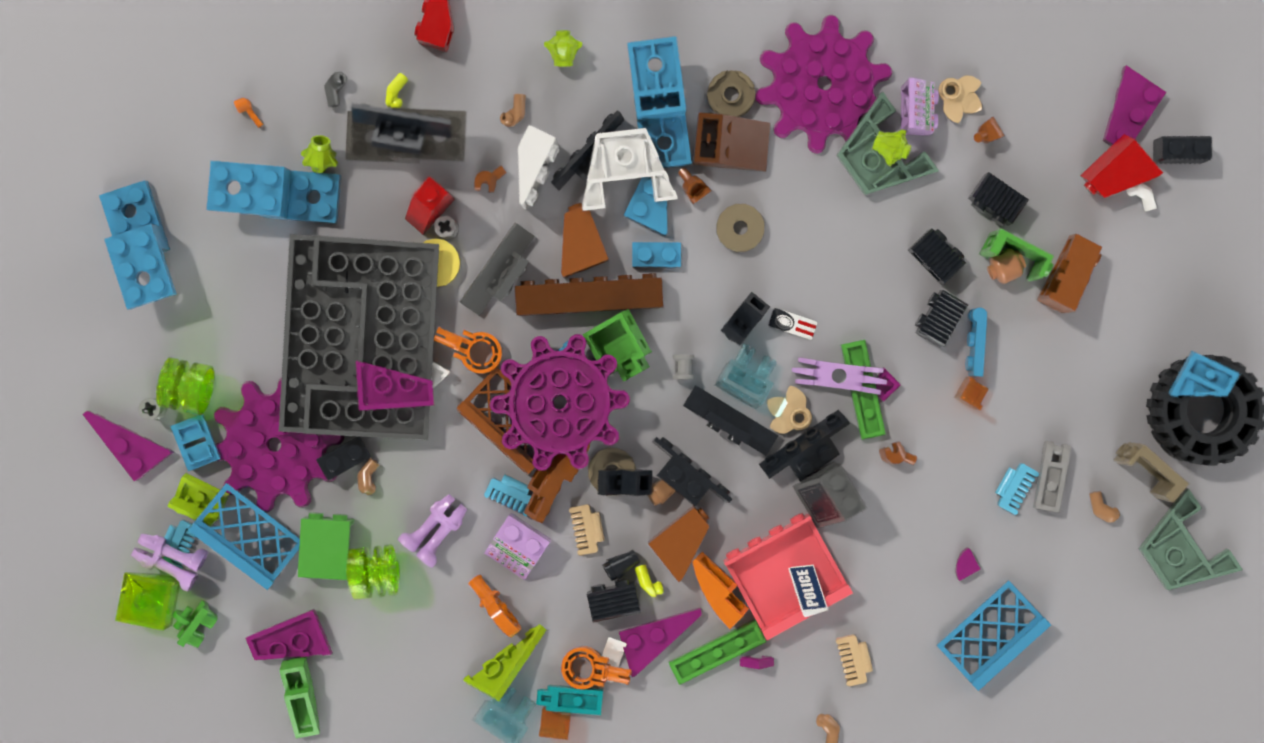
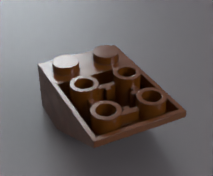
(731, 142)

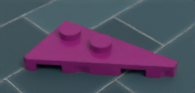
(133, 451)
(650, 639)

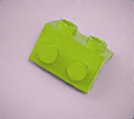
(194, 496)

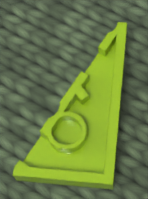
(503, 668)

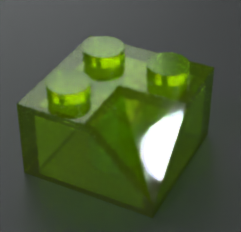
(148, 600)

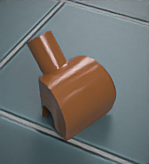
(989, 131)
(489, 179)
(693, 186)
(898, 454)

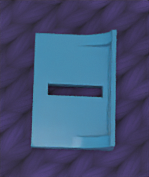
(201, 453)

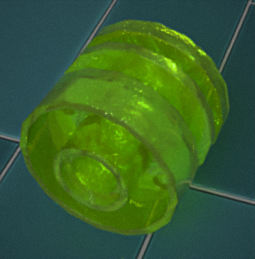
(185, 386)
(369, 572)

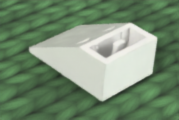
(534, 156)

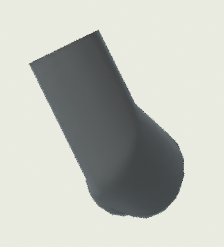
(333, 86)

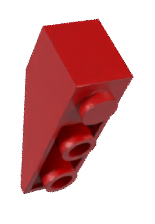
(436, 25)

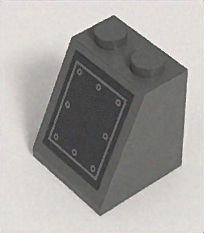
(829, 496)

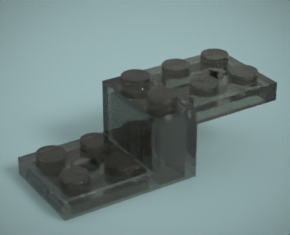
(449, 150)

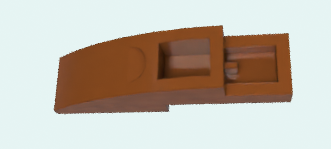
(547, 485)

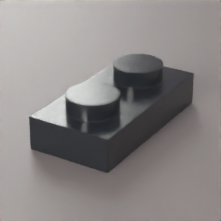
(343, 458)

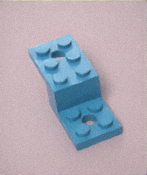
(660, 97)
(273, 192)
(137, 245)

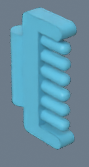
(1010, 484)
(512, 488)
(174, 538)

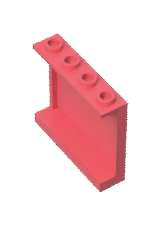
(765, 578)

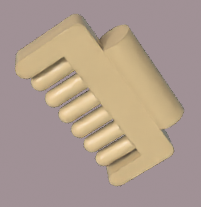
(592, 527)
(860, 658)

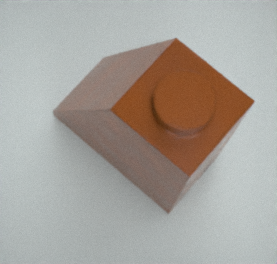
(581, 242)
(680, 541)

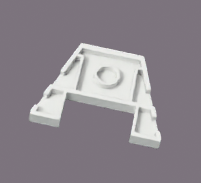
(622, 157)

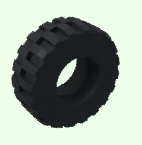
(1229, 439)

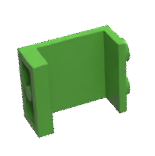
(1000, 237)
(324, 546)

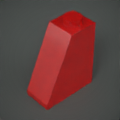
(1120, 168)
(427, 205)

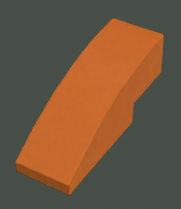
(718, 590)

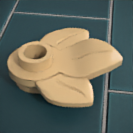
(963, 99)
(786, 409)

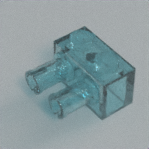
(744, 383)
(504, 726)

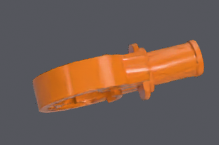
(454, 341)
(495, 607)
(596, 678)

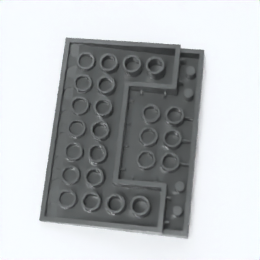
(380, 322)

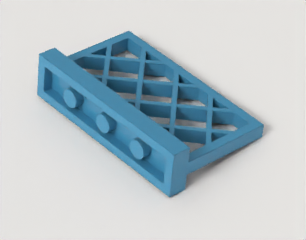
(234, 554)
(1008, 651)

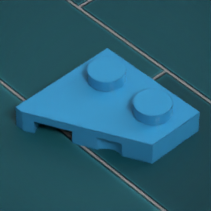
(646, 211)

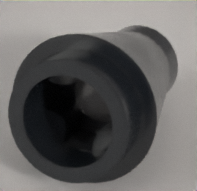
(619, 565)

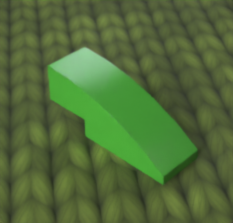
(300, 697)

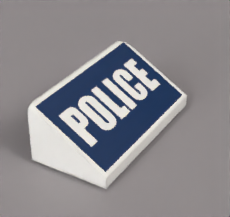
(808, 590)

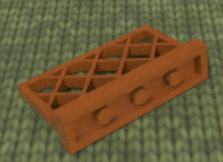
(488, 428)

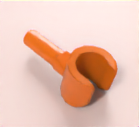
(243, 105)

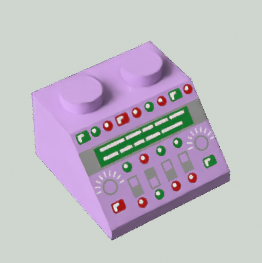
(918, 107)
(517, 546)

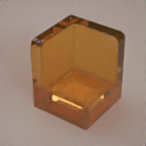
(971, 393)
(554, 724)

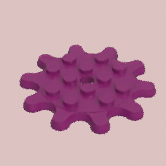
(796, 78)
(533, 396)
(259, 466)

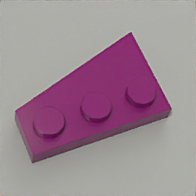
(1133, 105)
(391, 389)
(291, 638)

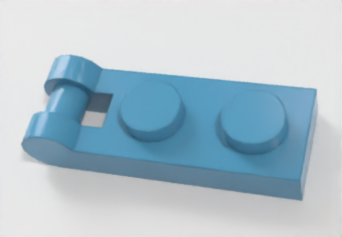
(976, 341)

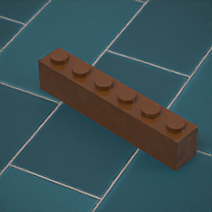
(589, 296)

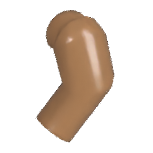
(515, 114)
(364, 477)
(1102, 510)
(830, 726)

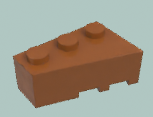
(1070, 274)

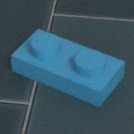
(656, 254)

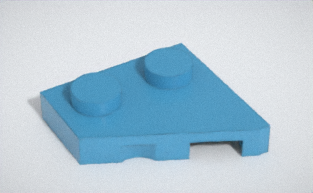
(1203, 377)

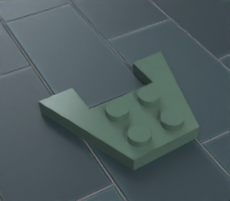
(867, 165)
(1176, 555)

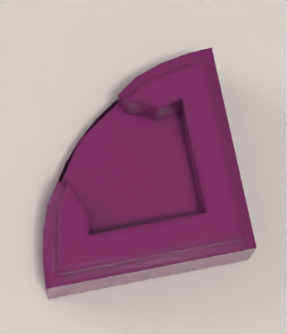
(889, 388)
(966, 564)
(757, 663)

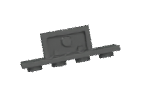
(499, 271)

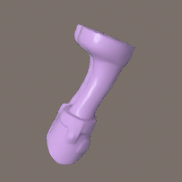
(413, 540)
(158, 544)

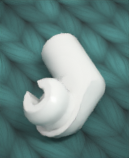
(1146, 195)

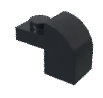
(745, 318)
(624, 482)

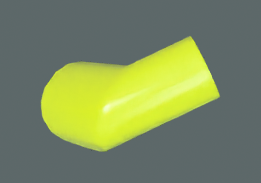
(393, 89)
(645, 582)

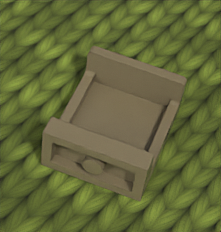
(1170, 482)

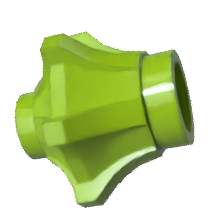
(563, 48)
(892, 146)
(319, 154)

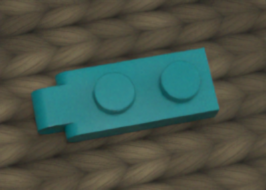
(570, 699)

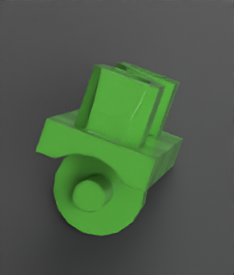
(188, 633)

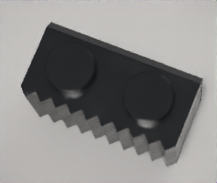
(1182, 149)
(997, 199)
(937, 255)
(940, 318)
(613, 601)

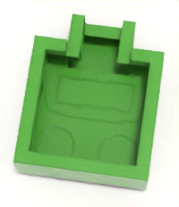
(622, 340)

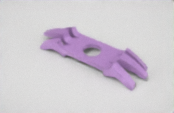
(853, 380)

